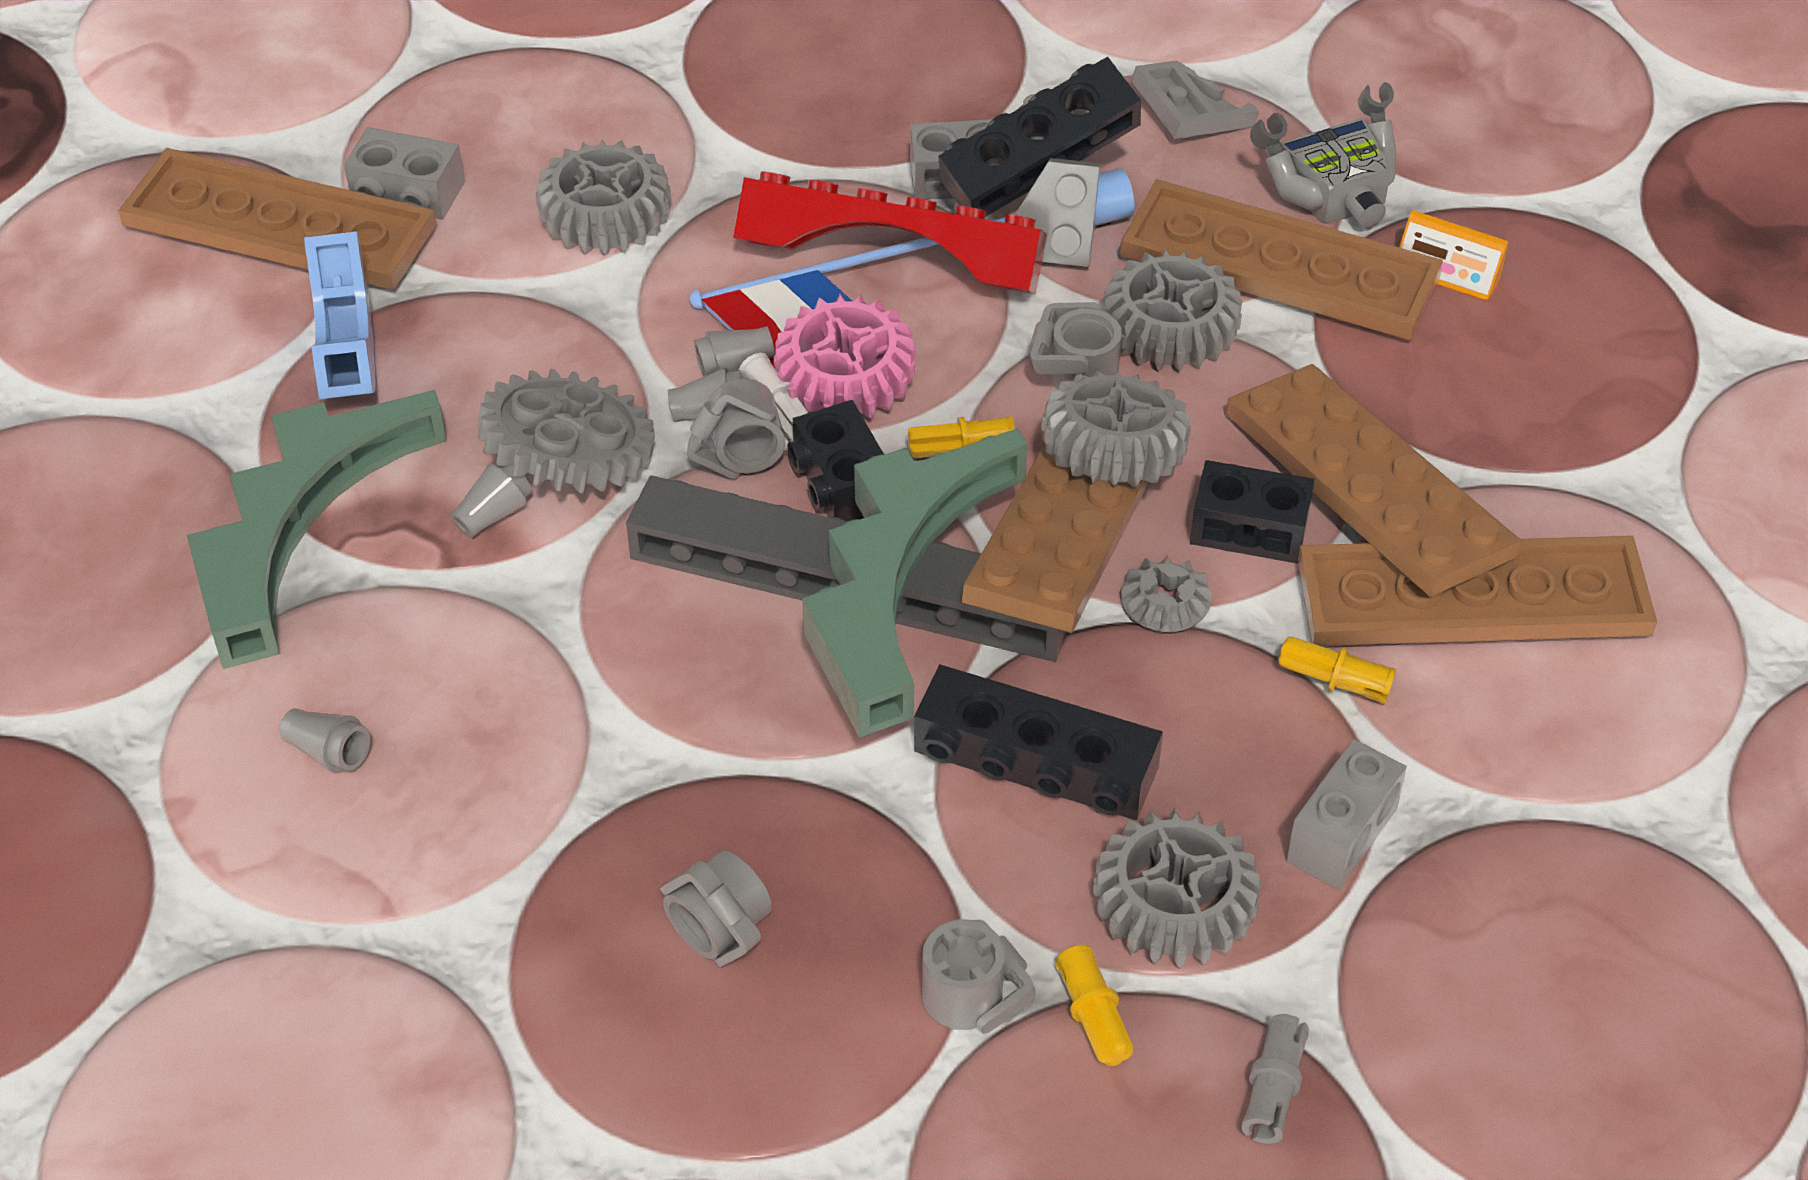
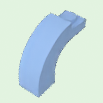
(342, 316)

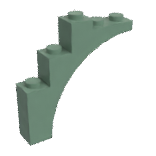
(278, 502)
(873, 557)

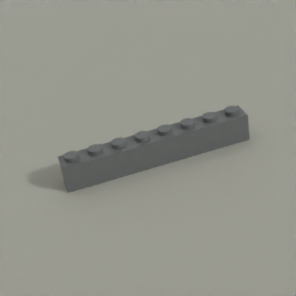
(790, 556)

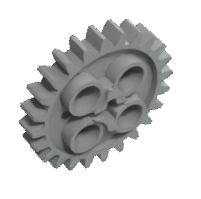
(565, 430)

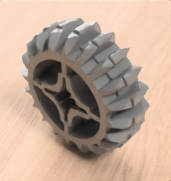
(603, 197)
(1173, 309)
(1115, 428)
(1164, 903)

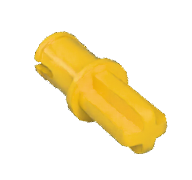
(942, 438)
(1337, 668)
(1094, 1005)

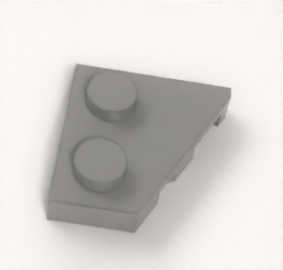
(1188, 102)
(1065, 209)

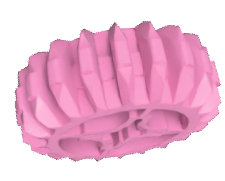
(846, 355)

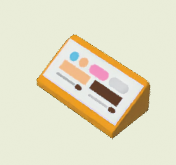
(1469, 257)

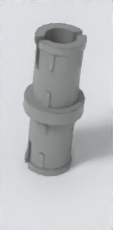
(1275, 1079)

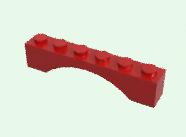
(790, 216)

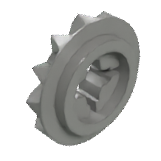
(1160, 610)

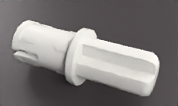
(760, 368)

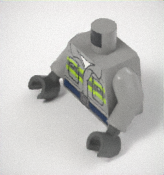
(1336, 169)

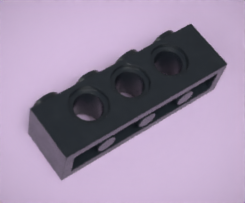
(1092, 87)
(1037, 742)

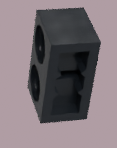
(826, 450)
(1251, 511)

